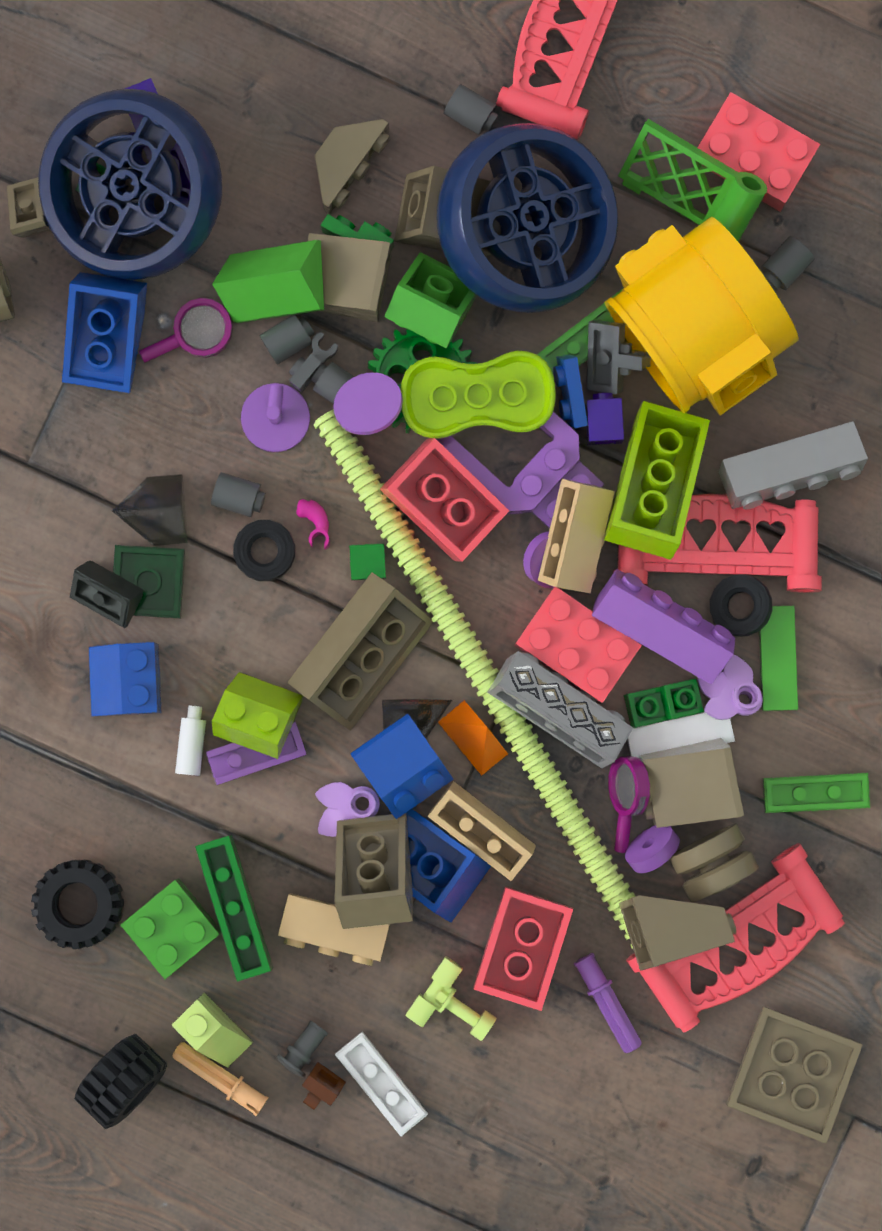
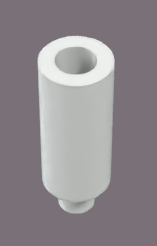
(191, 742)

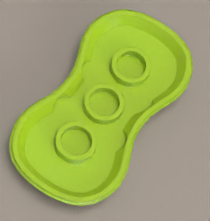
(504, 393)

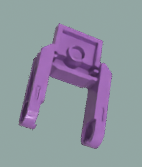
(539, 482)

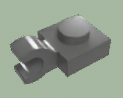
(304, 370)

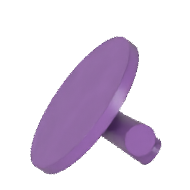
(368, 403)
(275, 417)

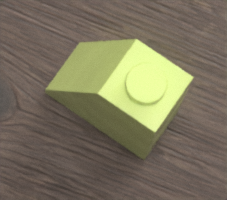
(212, 1031)

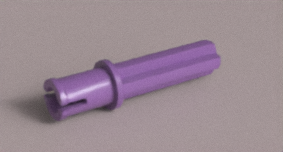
(608, 1003)

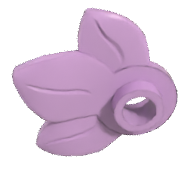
(726, 688)
(342, 805)

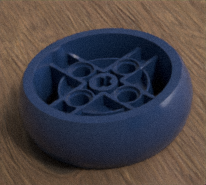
(161, 127)
(510, 156)

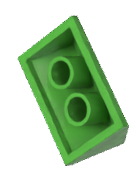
(272, 282)

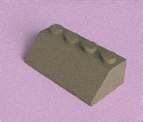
(360, 651)

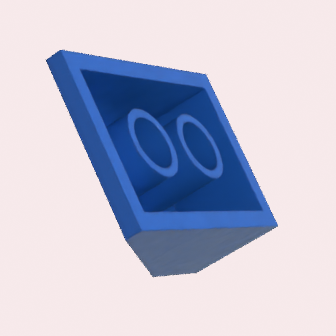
(103, 331)
(441, 867)

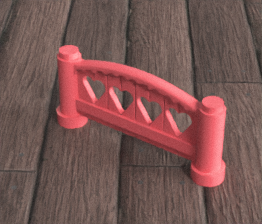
(556, 103)
(792, 557)
(793, 887)

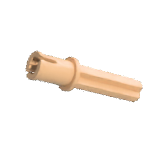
(220, 1078)

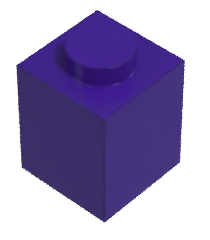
(604, 420)

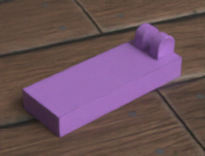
(238, 761)

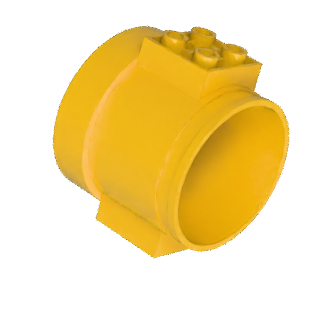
(701, 316)

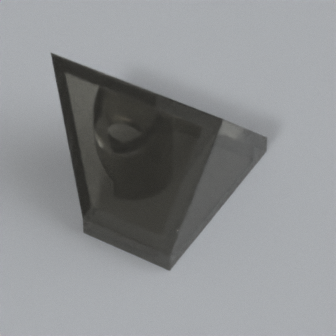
(157, 510)
(422, 711)

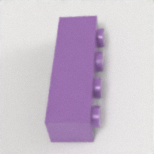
(664, 626)

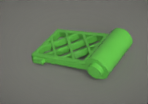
(734, 201)

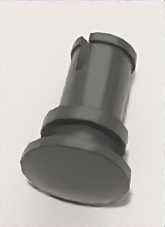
(303, 1049)

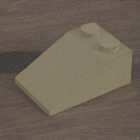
(373, 872)

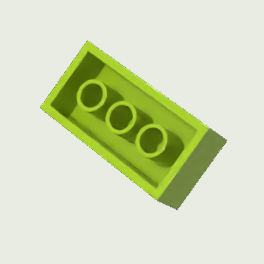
(657, 480)

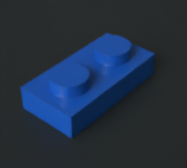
(568, 377)

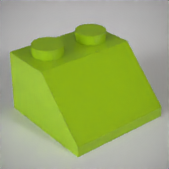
(256, 714)

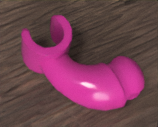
(316, 514)

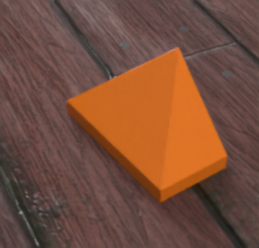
(473, 737)

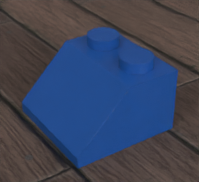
(125, 679)
(401, 766)

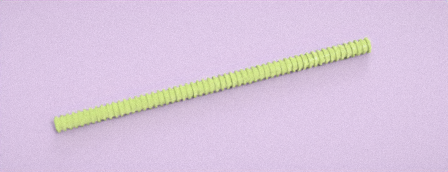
(476, 664)

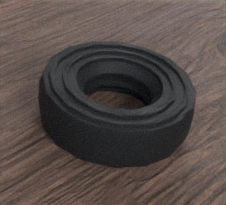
(249, 535)
(724, 592)

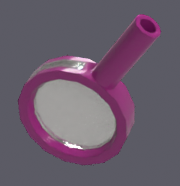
(199, 328)
(629, 795)

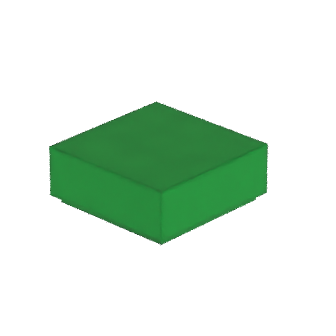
(367, 559)

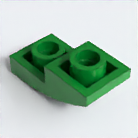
(344, 228)
(663, 703)

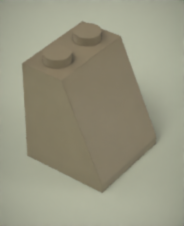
(419, 208)
(353, 275)
(692, 784)
(673, 929)

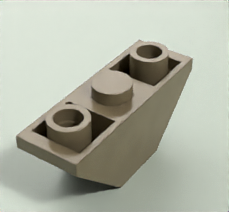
(346, 158)

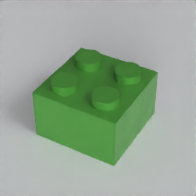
(430, 301)
(171, 928)

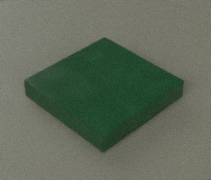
(157, 573)

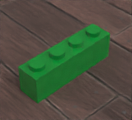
(234, 908)

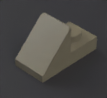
(25, 209)

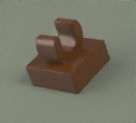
(322, 1086)

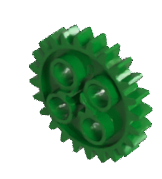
(399, 357)

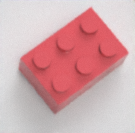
(759, 145)
(444, 499)
(577, 645)
(523, 948)

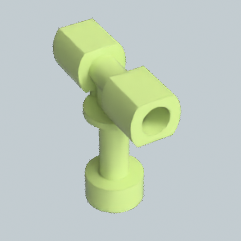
(440, 996)

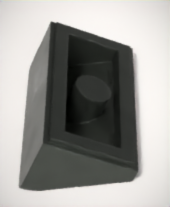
(105, 593)

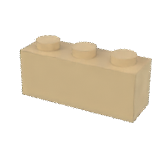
(576, 536)
(482, 831)
(319, 924)

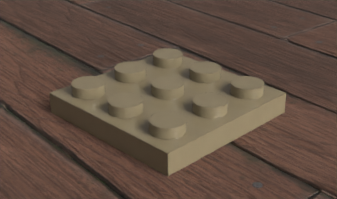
(794, 1074)

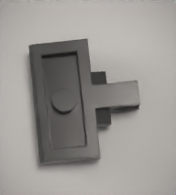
(611, 357)

